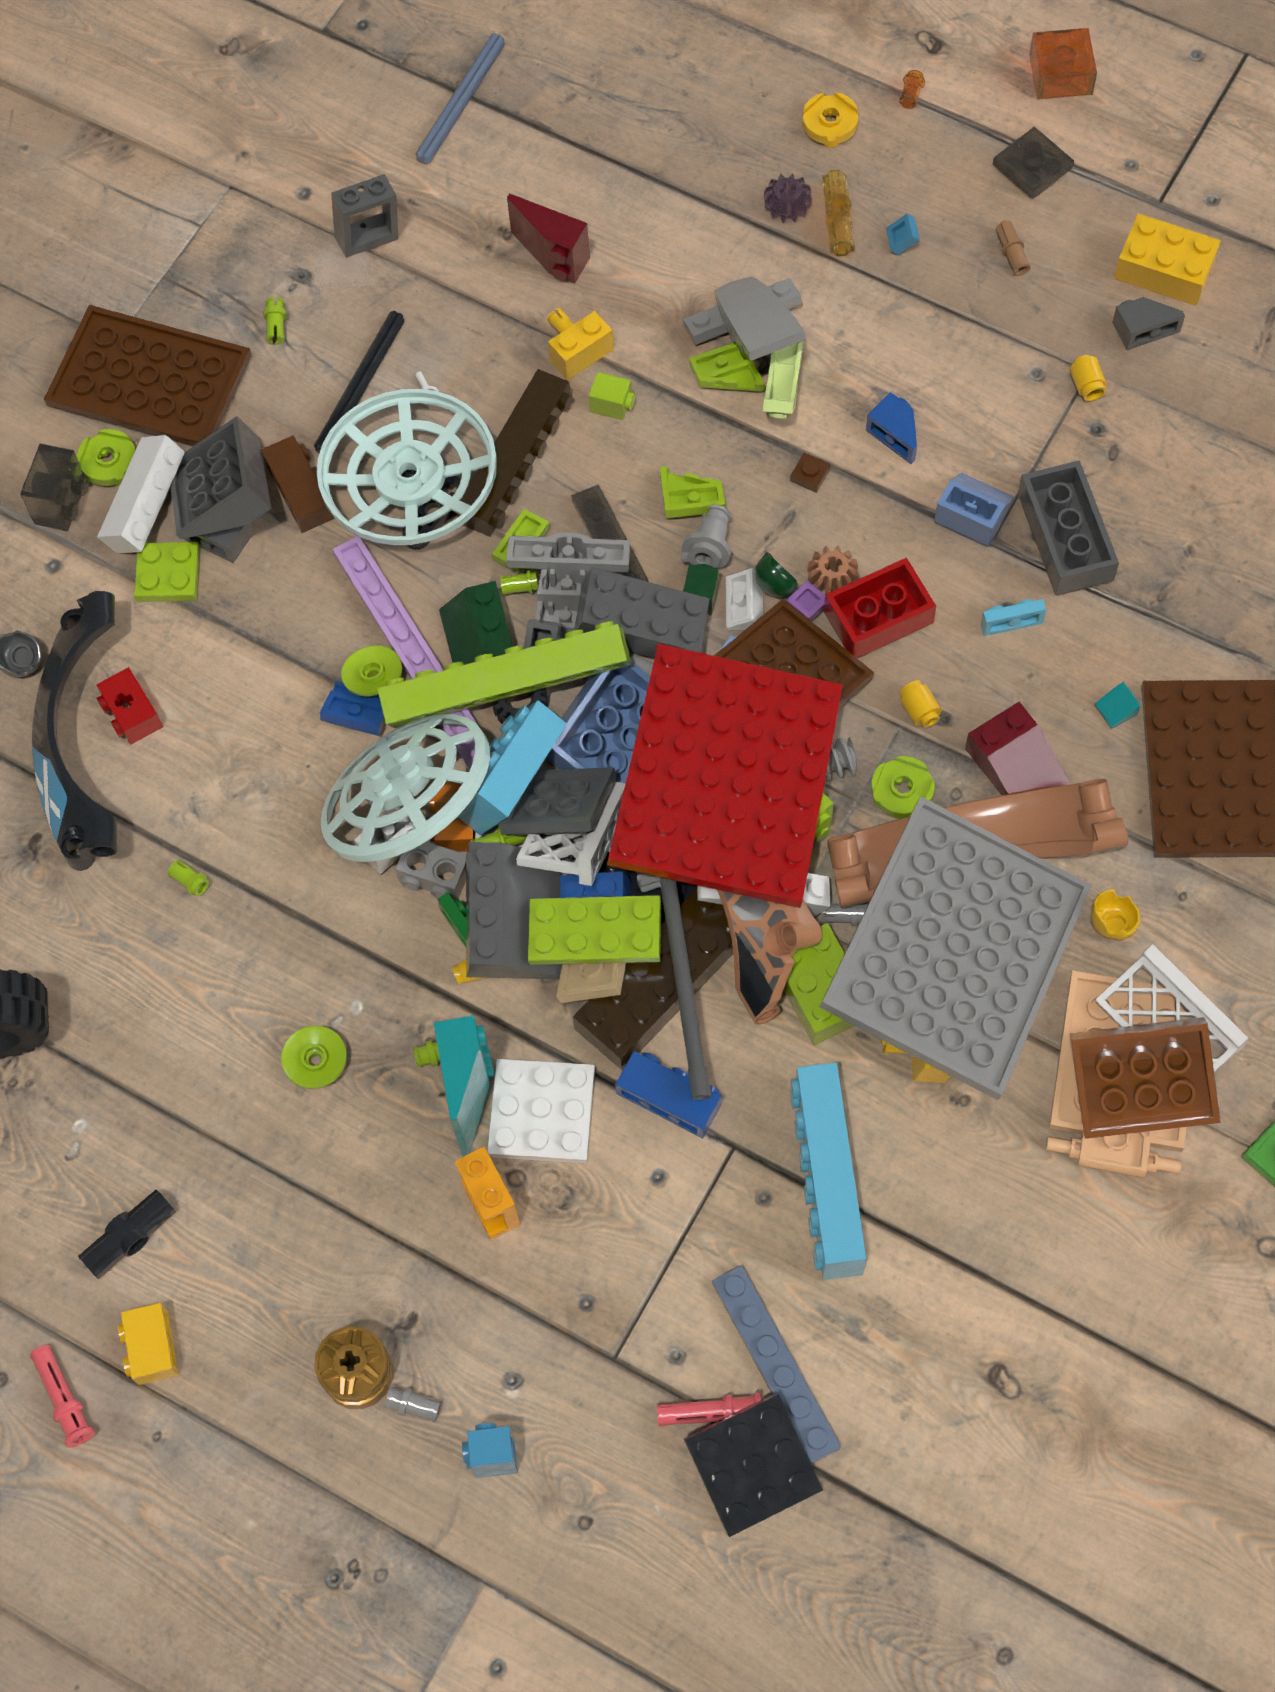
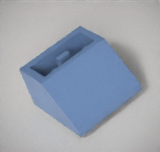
(973, 508)

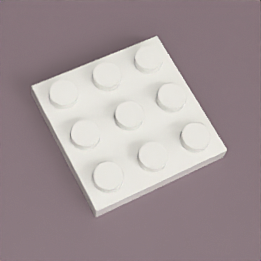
(541, 1111)

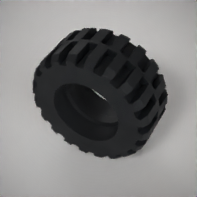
(22, 1013)

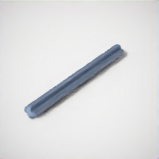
(459, 98)

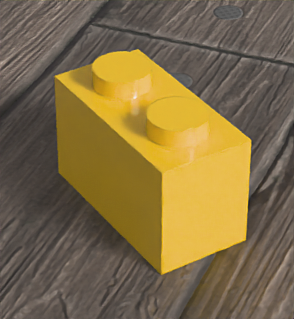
(148, 1344)

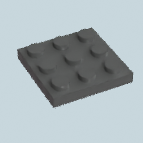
(560, 802)

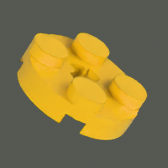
(830, 132)

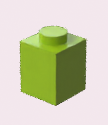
(611, 396)

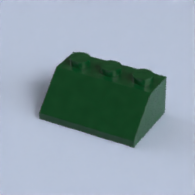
(475, 623)

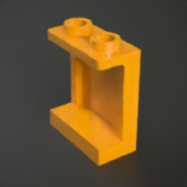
(487, 1193)

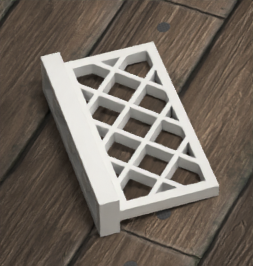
(588, 852)
(1184, 992)

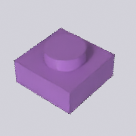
(808, 600)

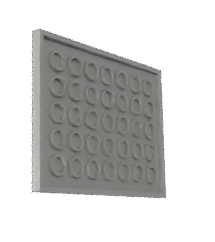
(957, 948)

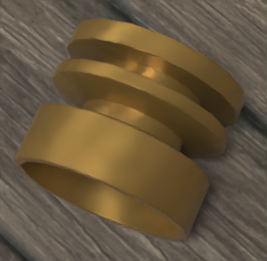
(370, 1376)

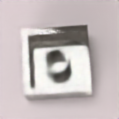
(54, 487)

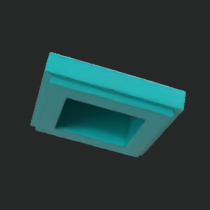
(1118, 705)

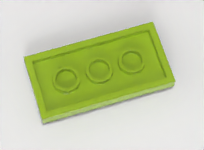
(594, 930)

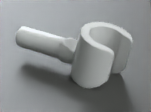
(420, 377)

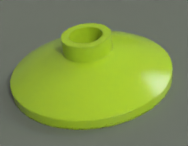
(370, 670)
(309, 1043)

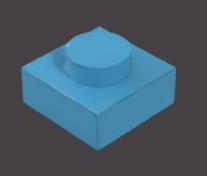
(902, 234)

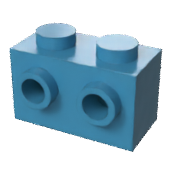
(490, 1451)

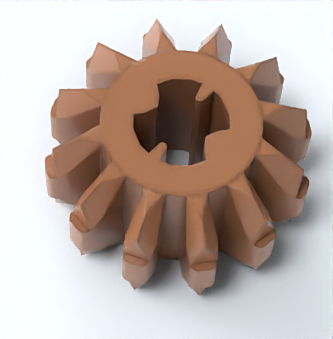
(841, 563)

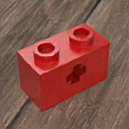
(124, 691)

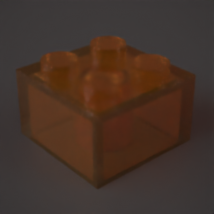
(1063, 63)

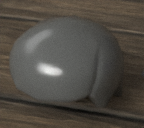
(19, 654)

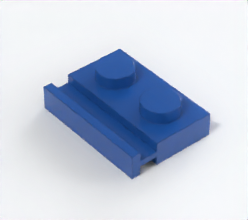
(352, 710)

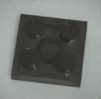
(1033, 162)

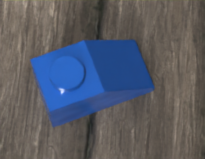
(894, 426)

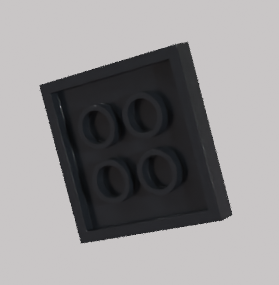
(753, 1464)

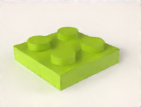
(167, 572)

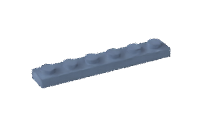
(775, 1362)

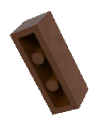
(297, 482)

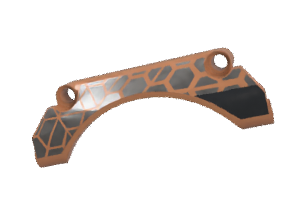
(763, 948)

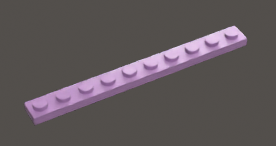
(395, 625)

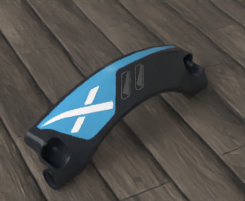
(69, 811)

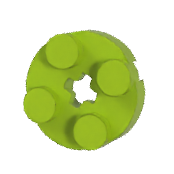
(99, 446)
(894, 772)

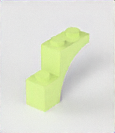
(783, 381)

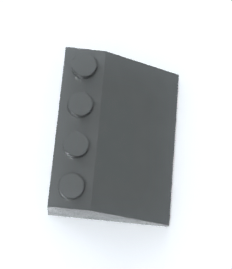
(220, 482)
(500, 909)

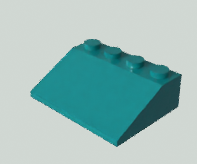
(465, 1074)

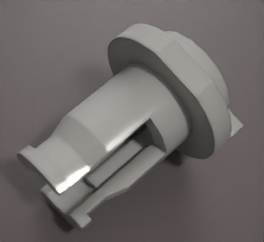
(709, 542)

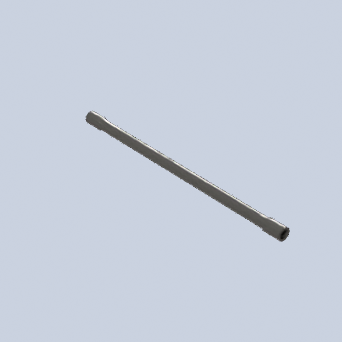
(697, 1070)

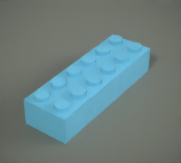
(830, 1172)

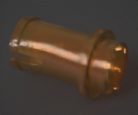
(913, 83)

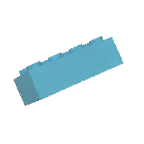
(512, 764)

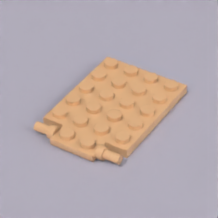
(1113, 1153)

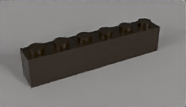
(517, 448)

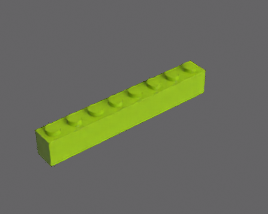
(504, 675)

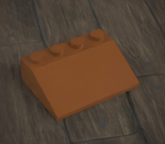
(1145, 1077)

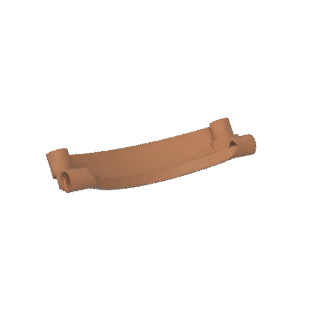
(1040, 821)

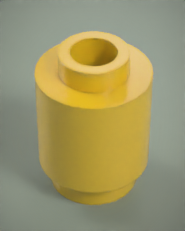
(1088, 377)
(920, 704)

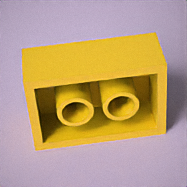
(1167, 259)

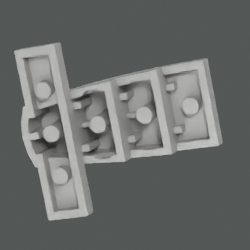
(752, 315)
(564, 565)

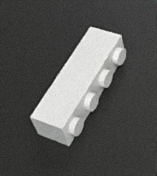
(141, 494)

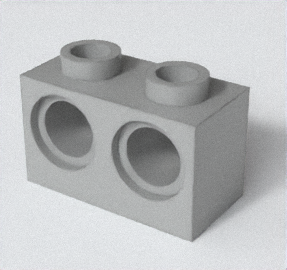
(437, 862)

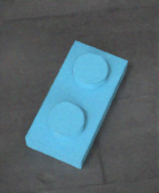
(1009, 618)

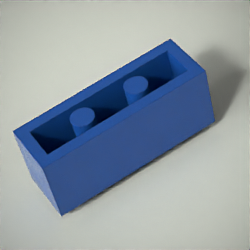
(666, 1093)

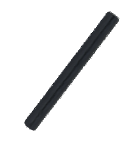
(363, 373)

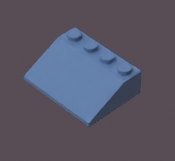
(602, 722)

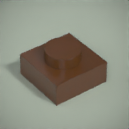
(810, 472)

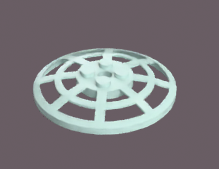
(403, 456)
(397, 780)

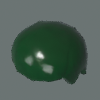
(773, 577)

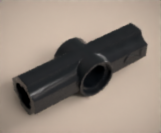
(126, 1234)

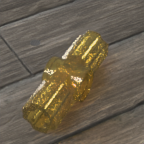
(838, 213)

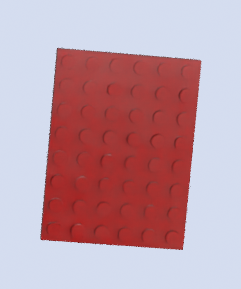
(726, 776)

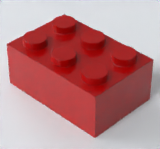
(879, 608)

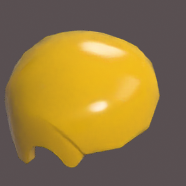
(1114, 915)

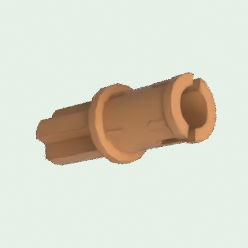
(1013, 248)

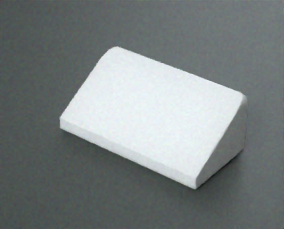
(743, 600)

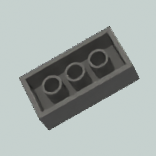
(1068, 527)
(643, 610)

